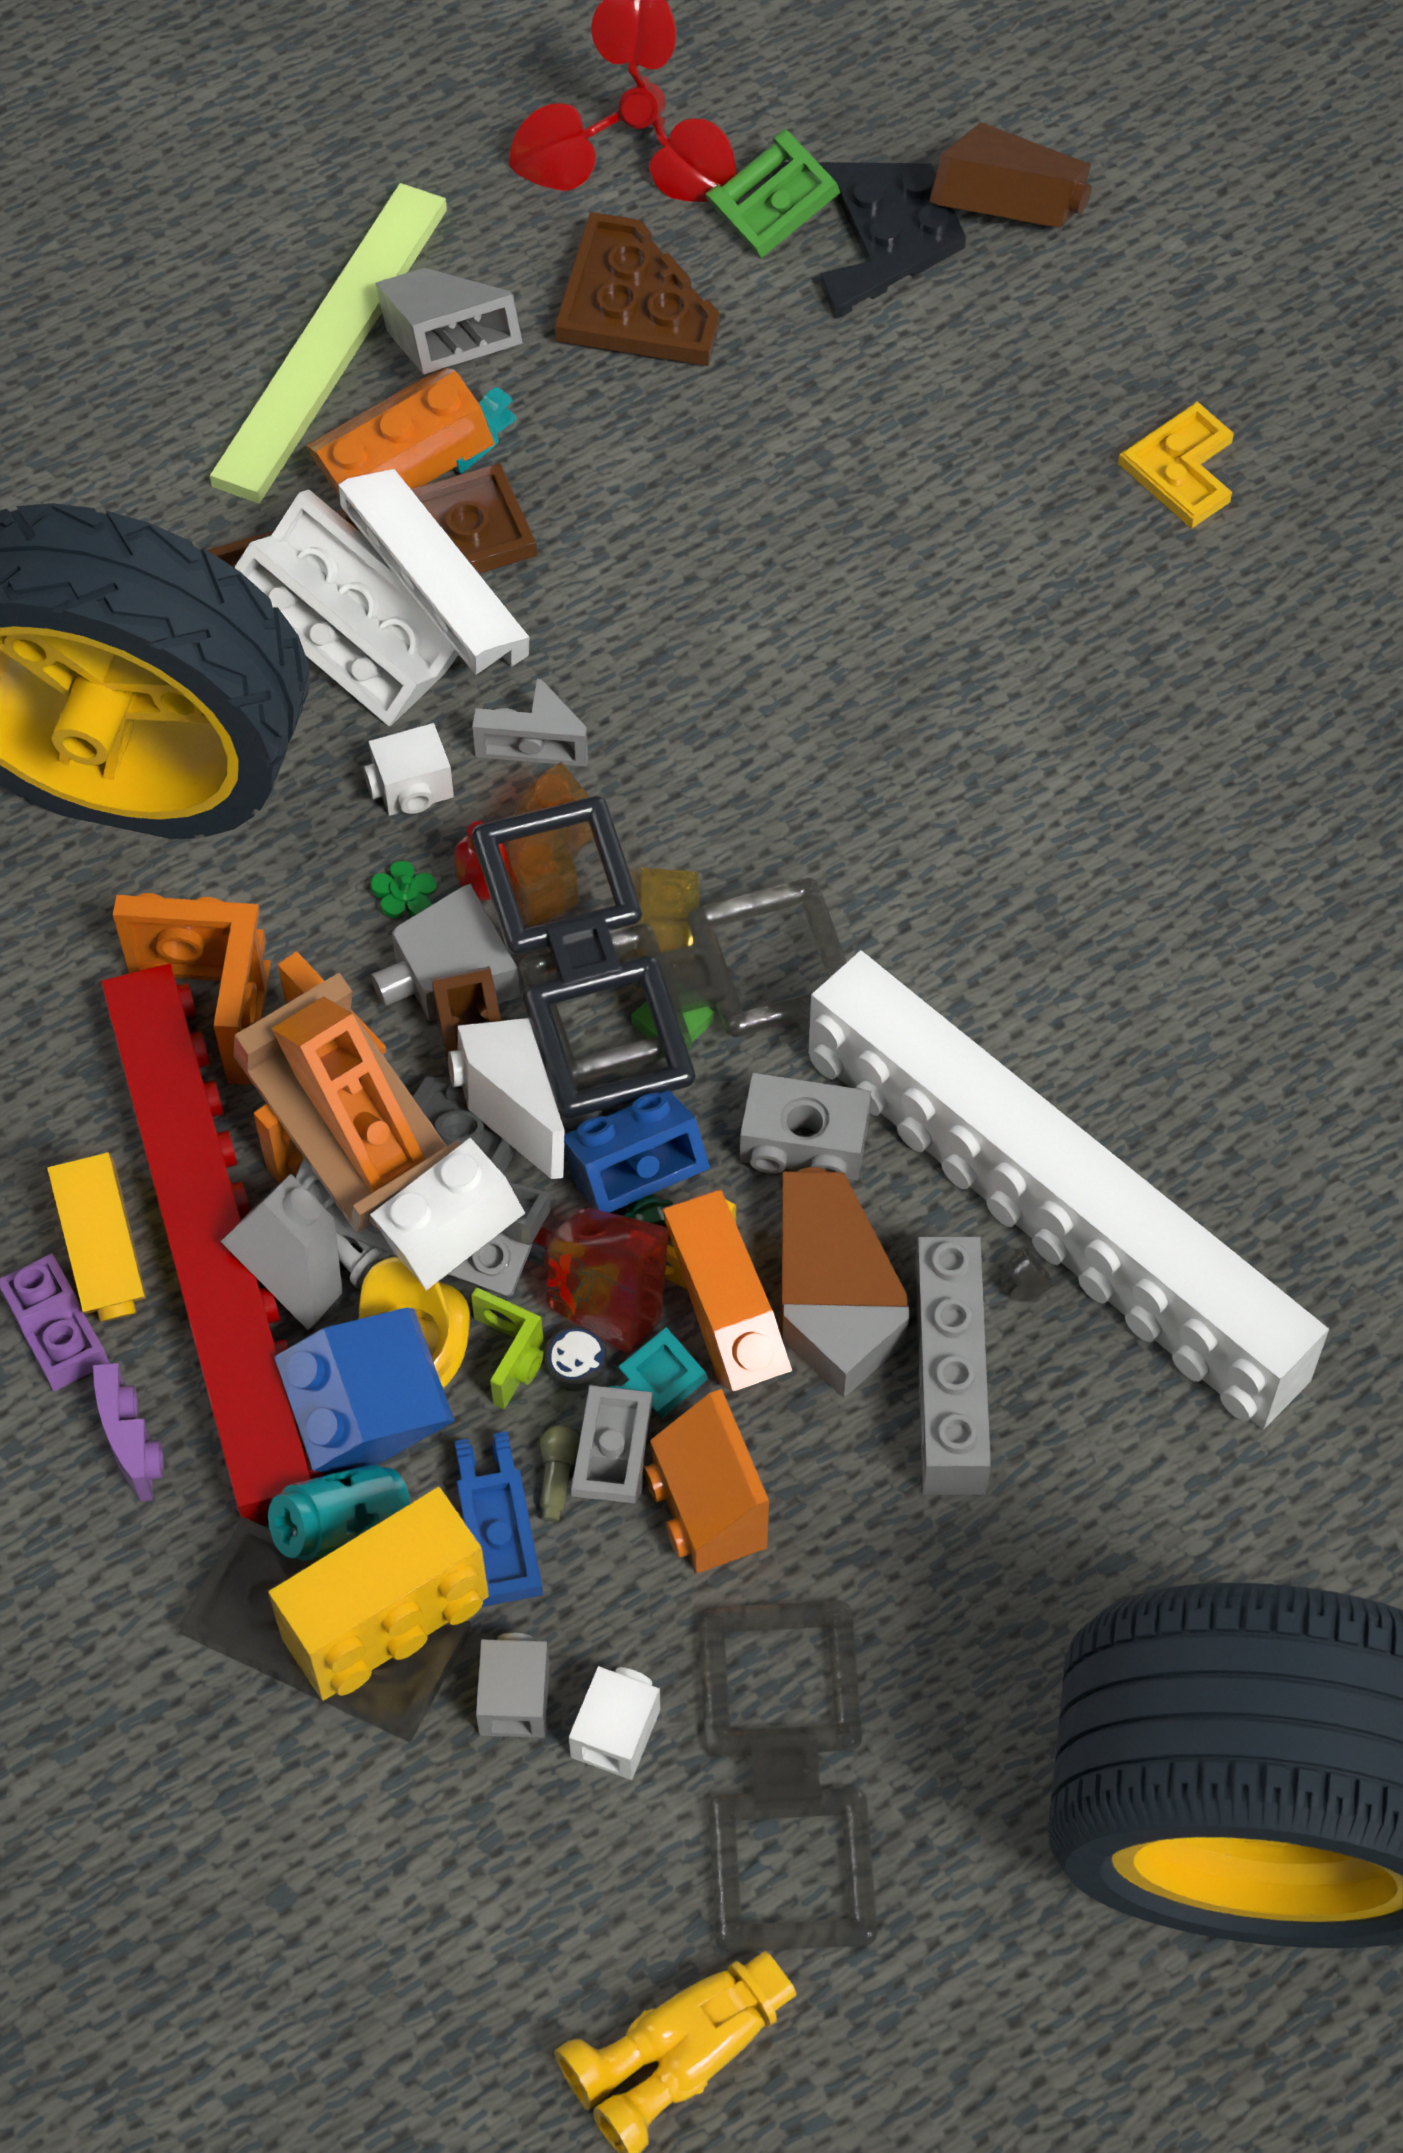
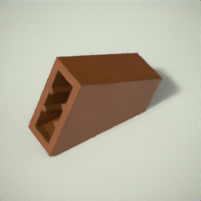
(831, 1246)

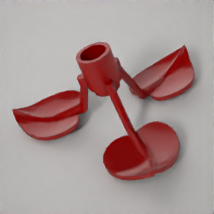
(555, 148)

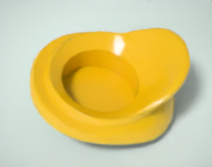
(440, 1311)

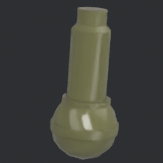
(559, 1453)

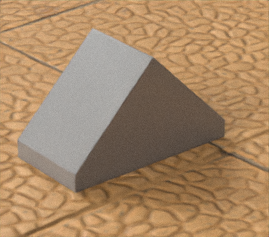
(844, 1341)

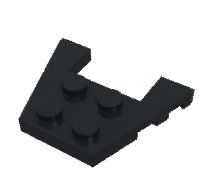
(893, 226)

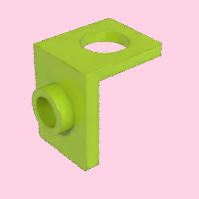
(523, 1356)

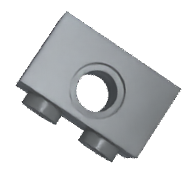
(783, 1105)

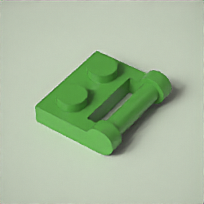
(782, 201)

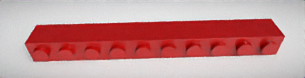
(198, 1211)

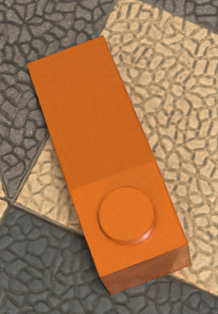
(349, 1091)
(725, 1292)

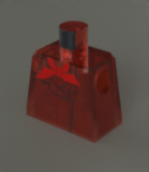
(605, 1274)

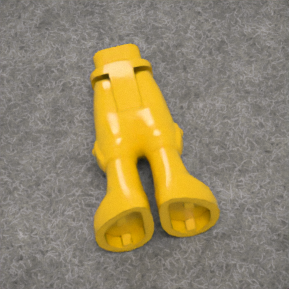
(689, 2039)

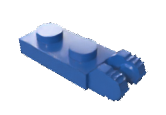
(500, 1522)

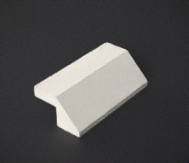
(433, 570)
(348, 608)

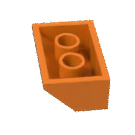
(412, 431)

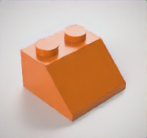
(708, 1486)

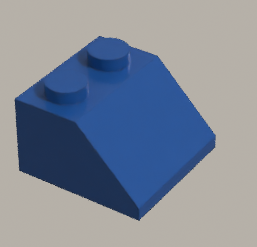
(364, 1390)

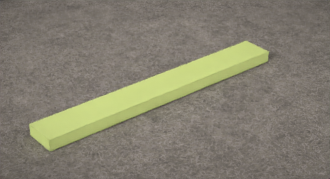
(326, 345)

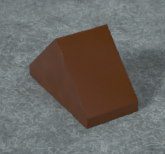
(463, 1000)

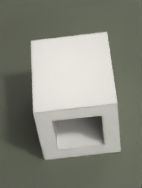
(615, 1721)

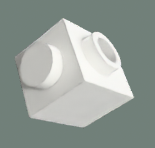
(409, 770)

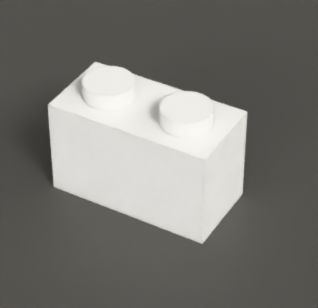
(448, 1213)

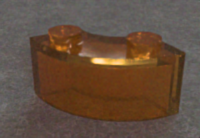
(543, 863)

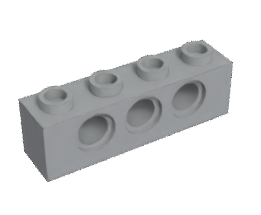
(952, 1366)

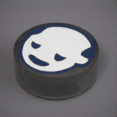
(575, 1358)

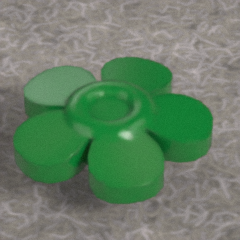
(403, 890)

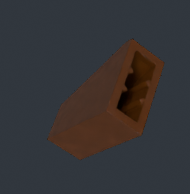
(1011, 178)

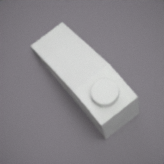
(510, 1089)

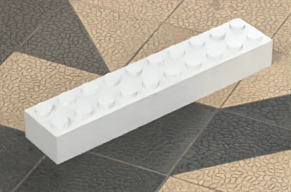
(1065, 1192)

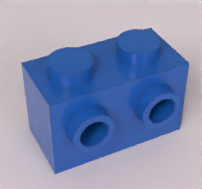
(635, 1151)

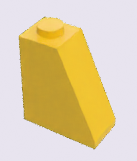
(98, 1236)

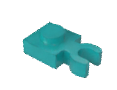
(664, 1370)

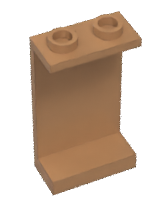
(274, 1079)

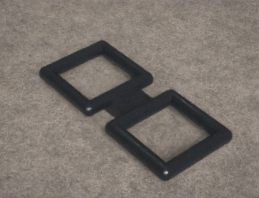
(582, 956)

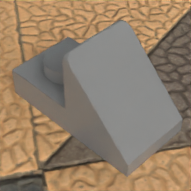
(544, 736)
(612, 1445)

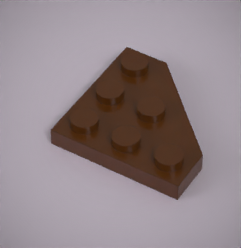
(633, 297)

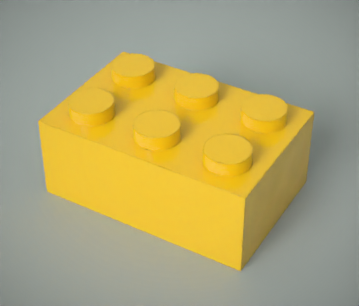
(381, 1595)

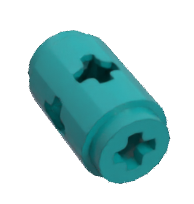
(334, 1509)

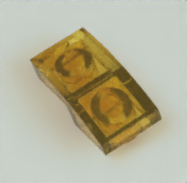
(665, 903)

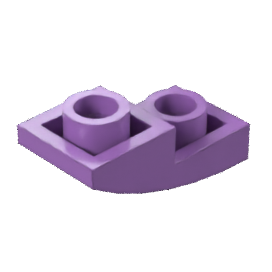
(52, 1322)
(128, 1436)

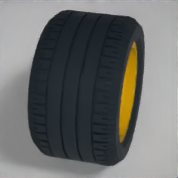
(1237, 1764)

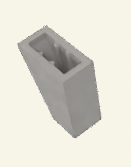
(447, 318)

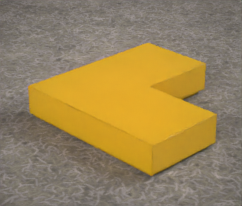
(1171, 462)

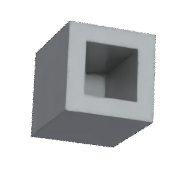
(513, 1686)

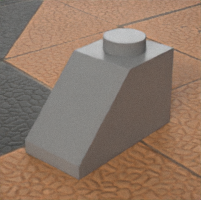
(291, 1250)

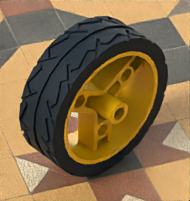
(139, 675)

